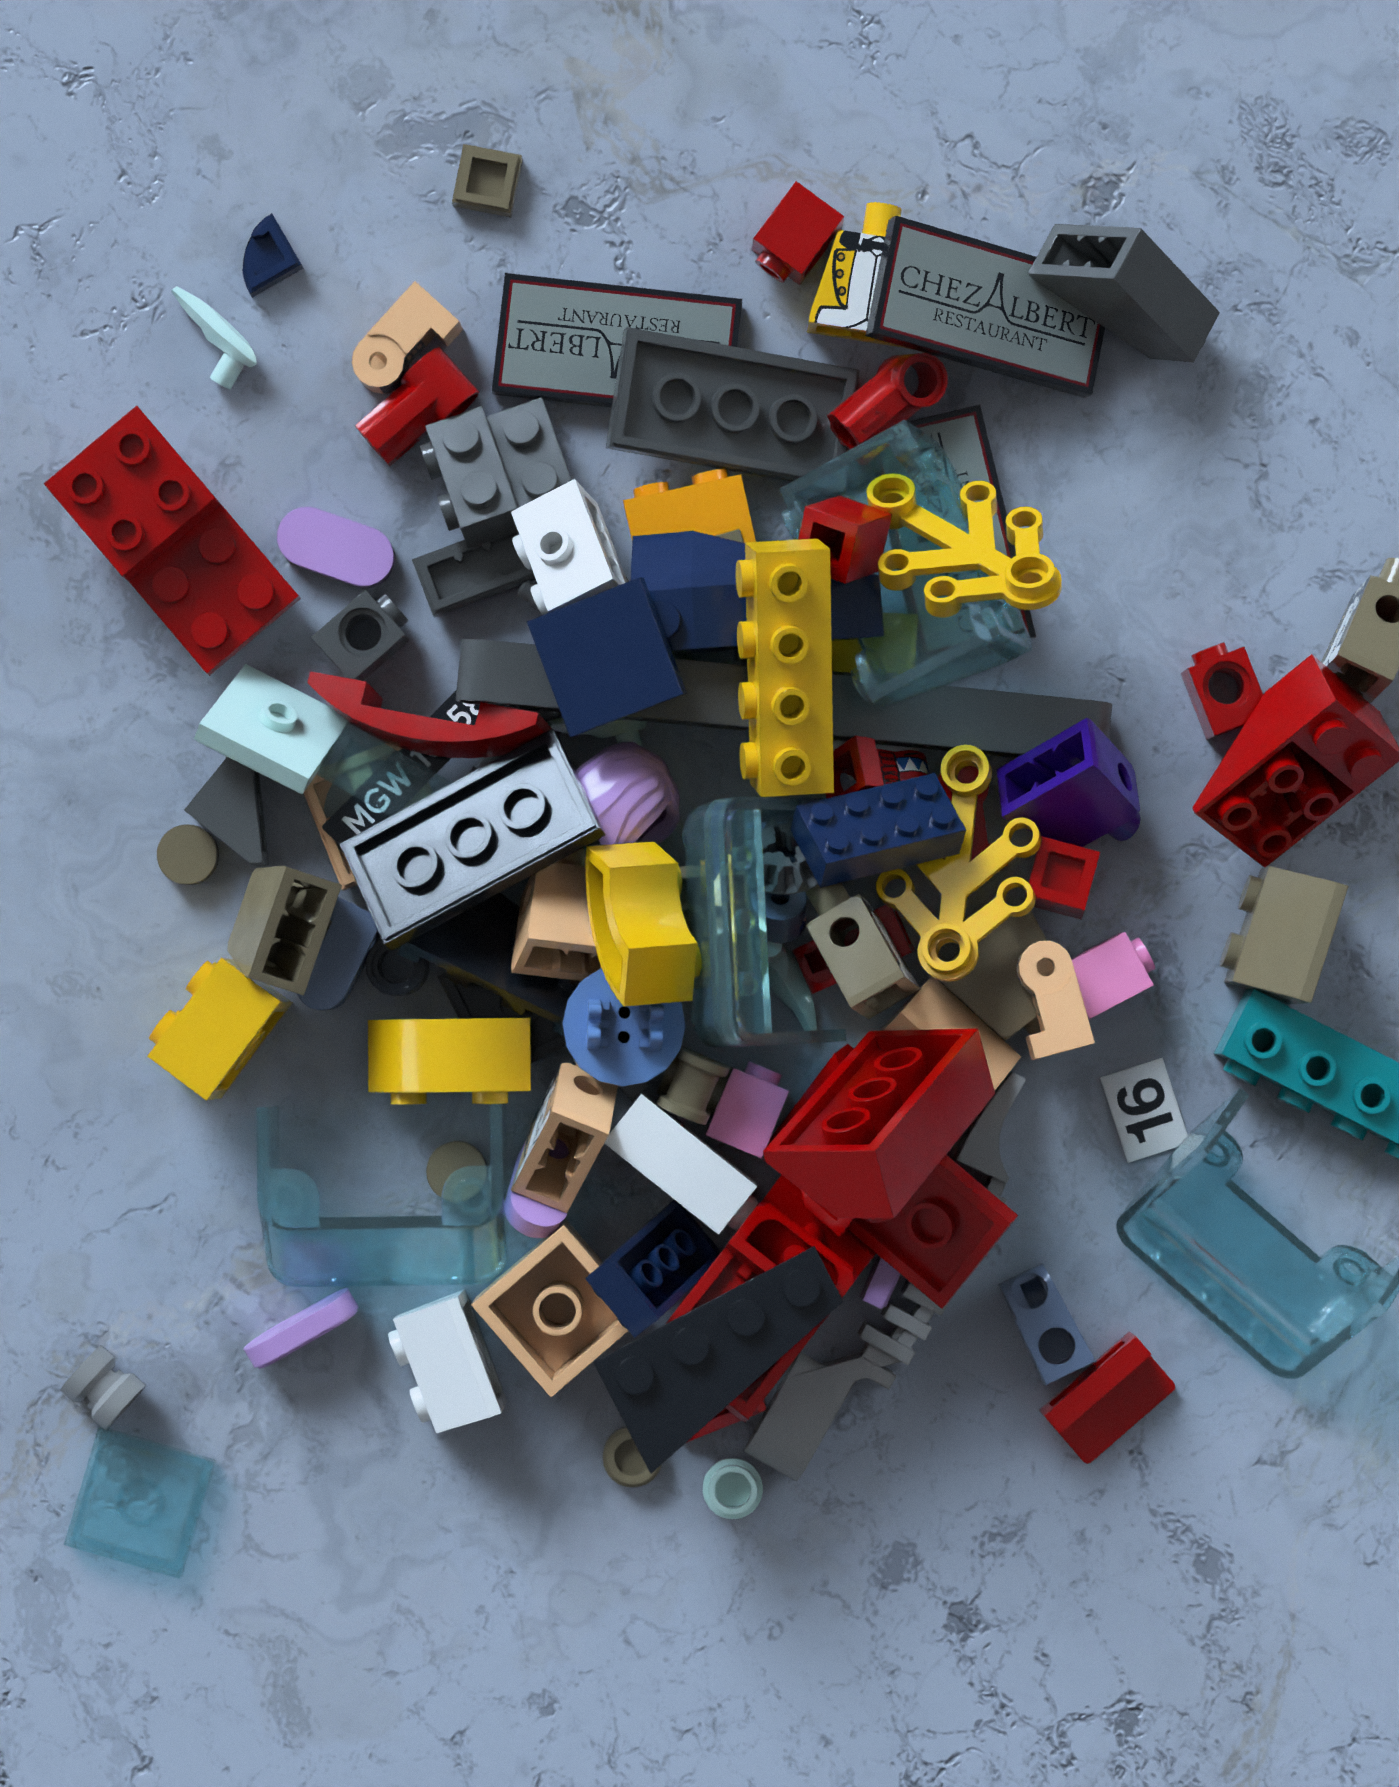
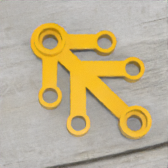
(1024, 581)
(960, 877)

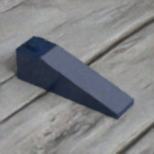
(698, 599)

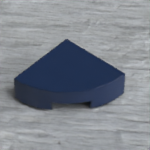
(268, 257)

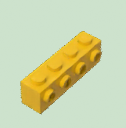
(787, 667)

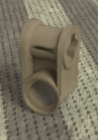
(693, 1085)

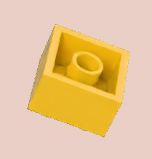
(217, 1028)

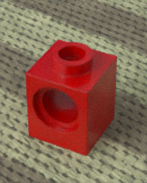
(796, 235)
(1215, 716)
(1063, 877)

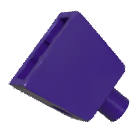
(1073, 787)

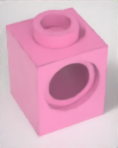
(1112, 972)
(748, 1109)

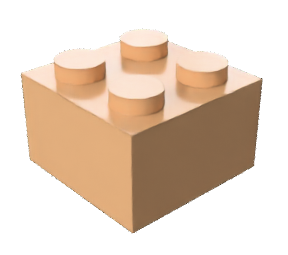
(550, 1310)

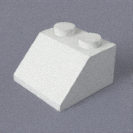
(448, 1363)

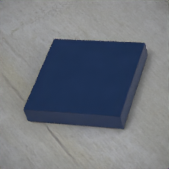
(606, 657)

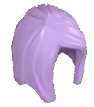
(631, 794)

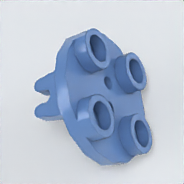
(593, 1028)

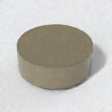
(187, 854)
(448, 1159)
(624, 1460)

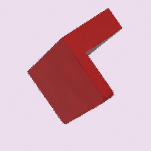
(1108, 1398)

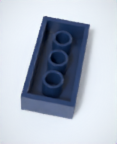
(877, 830)
(654, 1268)

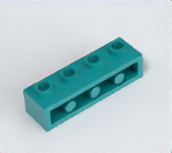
(1313, 1067)

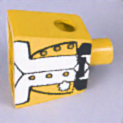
(850, 278)

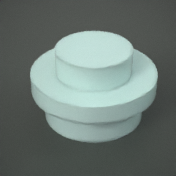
(732, 1488)

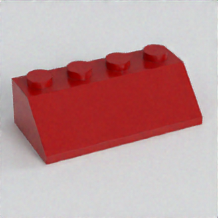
(884, 1120)

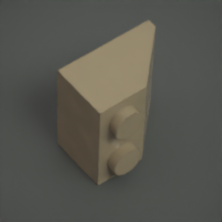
(1283, 934)

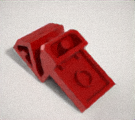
(172, 540)
(937, 1233)
(769, 1236)

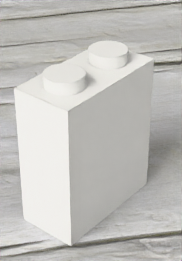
(683, 1165)

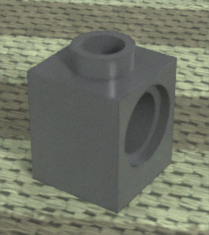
(335, 642)

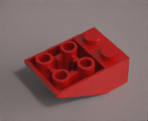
(1296, 762)

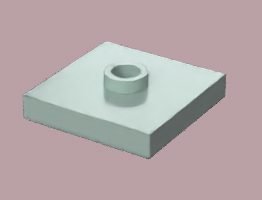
(271, 728)

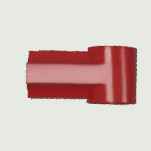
(428, 393)
(886, 400)

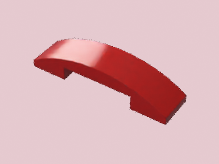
(494, 733)

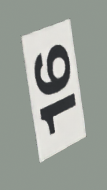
(1144, 1110)

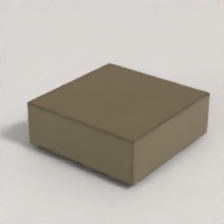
(487, 180)

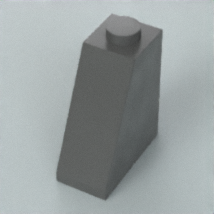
(1127, 288)

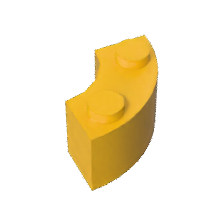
(640, 923)
(449, 1056)

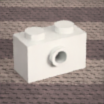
(566, 547)

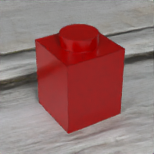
(851, 531)

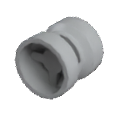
(107, 1391)

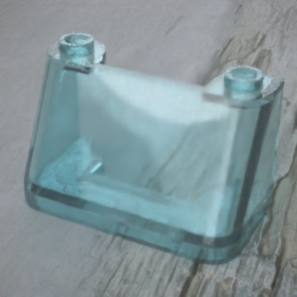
(917, 648)

